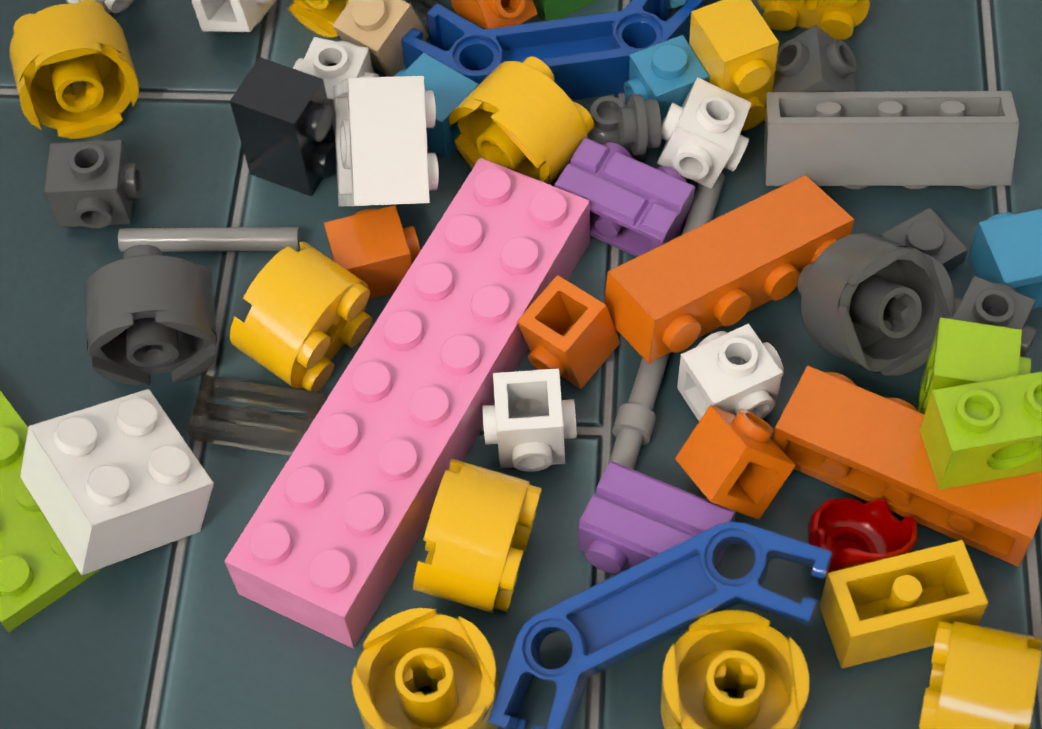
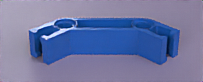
(583, 52)
(645, 609)

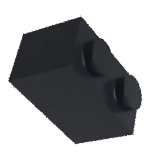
(285, 126)

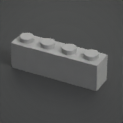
(891, 138)

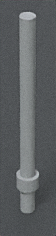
(636, 419)

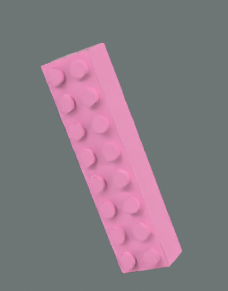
(407, 405)

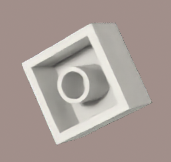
(384, 141)
(115, 480)

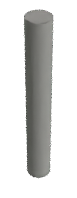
(211, 238)

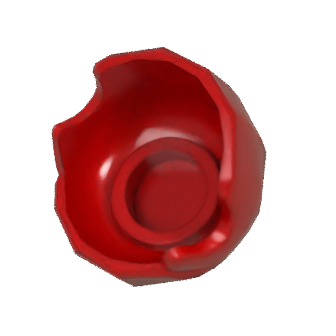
(860, 532)

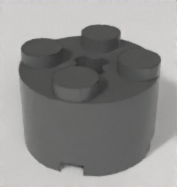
(875, 302)
(150, 317)

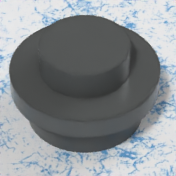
(640, 124)

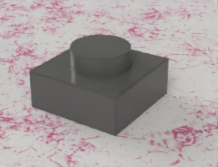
(930, 235)

